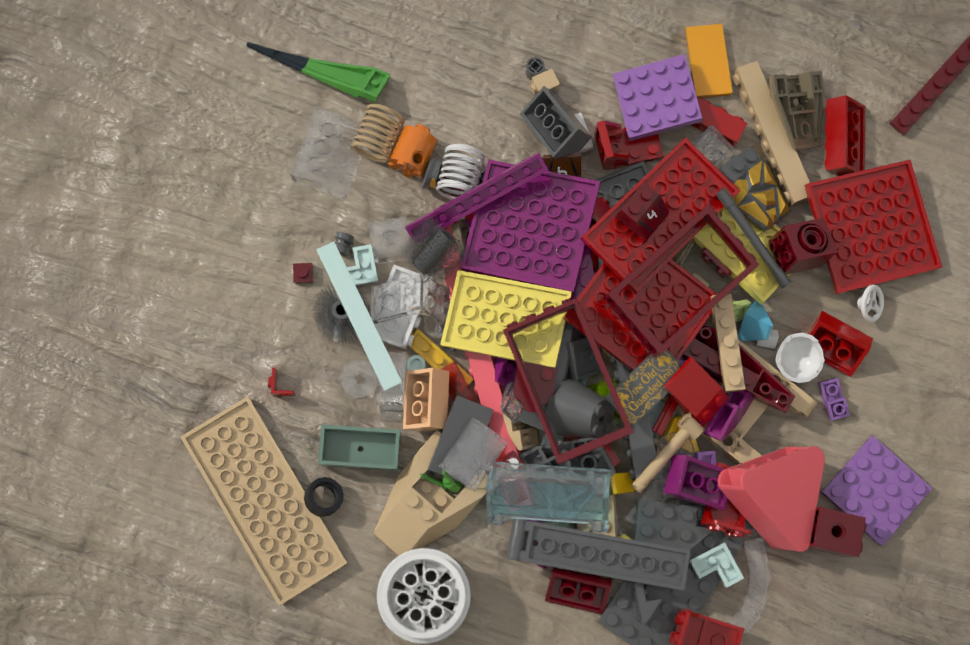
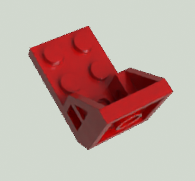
(617, 150)

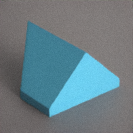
(755, 324)

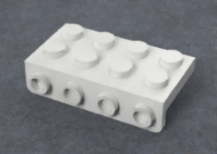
(399, 330)

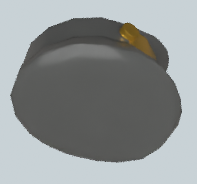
(432, 174)

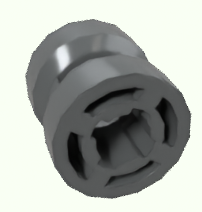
(531, 69)
(343, 243)

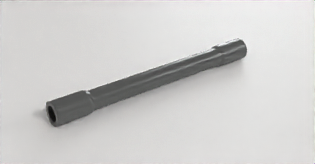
(777, 272)

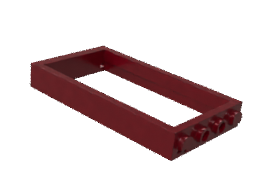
(532, 320)
(633, 321)

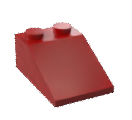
(696, 392)

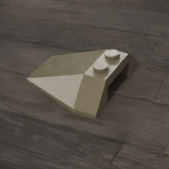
(799, 106)

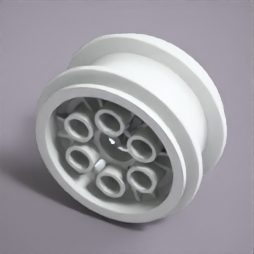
(388, 596)

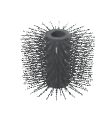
(434, 251)
(340, 321)

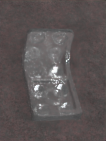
(407, 297)

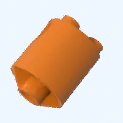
(413, 150)

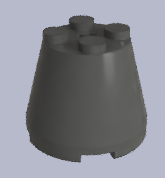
(579, 412)

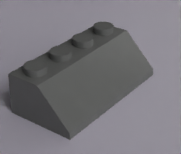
(555, 124)

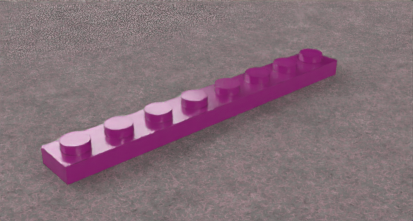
(481, 195)

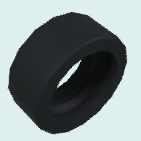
(312, 505)

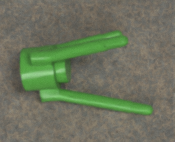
(448, 482)

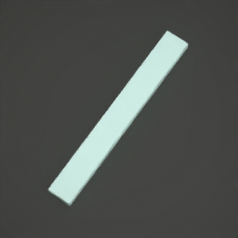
(359, 316)

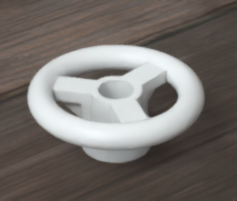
(868, 301)

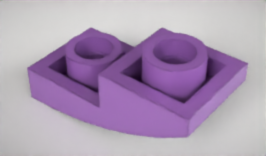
(833, 399)

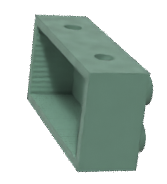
(341, 444)

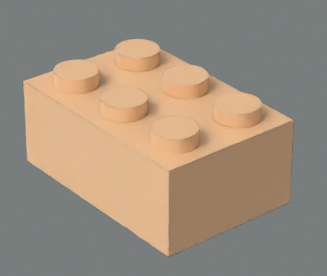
(426, 399)

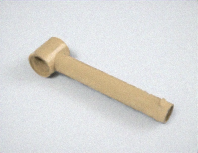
(689, 429)

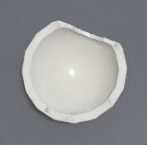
(800, 357)

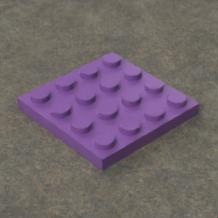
(657, 97)
(878, 488)

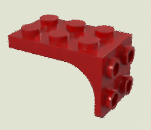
(729, 520)
(703, 630)

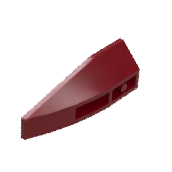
(757, 378)

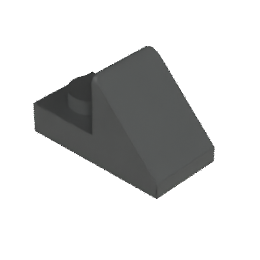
(644, 607)

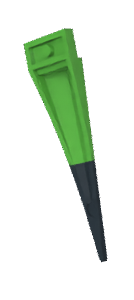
(351, 79)

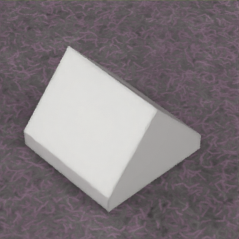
(771, 342)

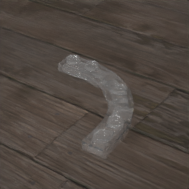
(757, 585)

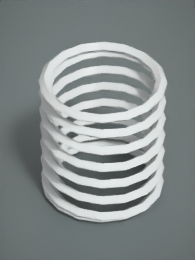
(459, 168)

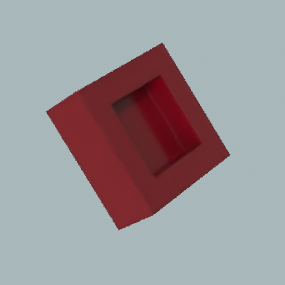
(302, 273)

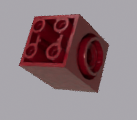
(803, 246)
(837, 533)

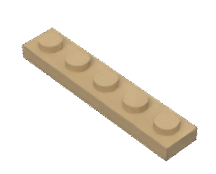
(728, 345)

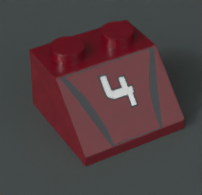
(643, 212)

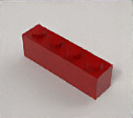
(727, 125)

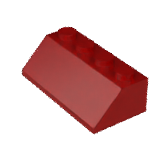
(844, 136)

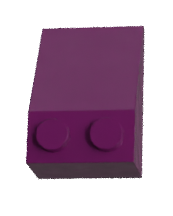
(695, 482)

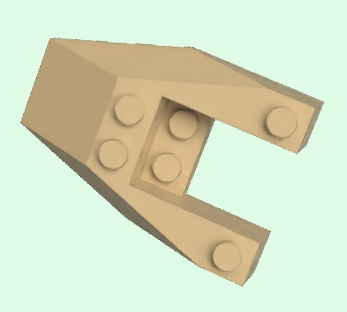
(420, 509)

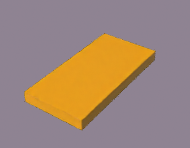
(708, 60)

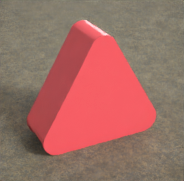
(778, 494)

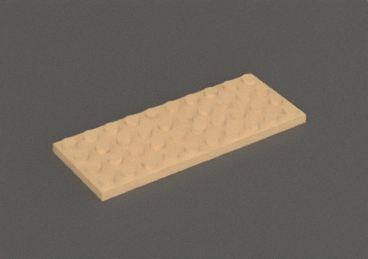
(263, 500)

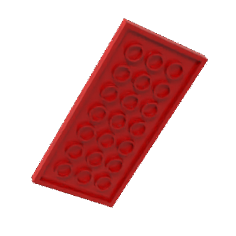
(687, 186)

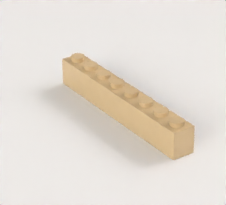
(769, 127)

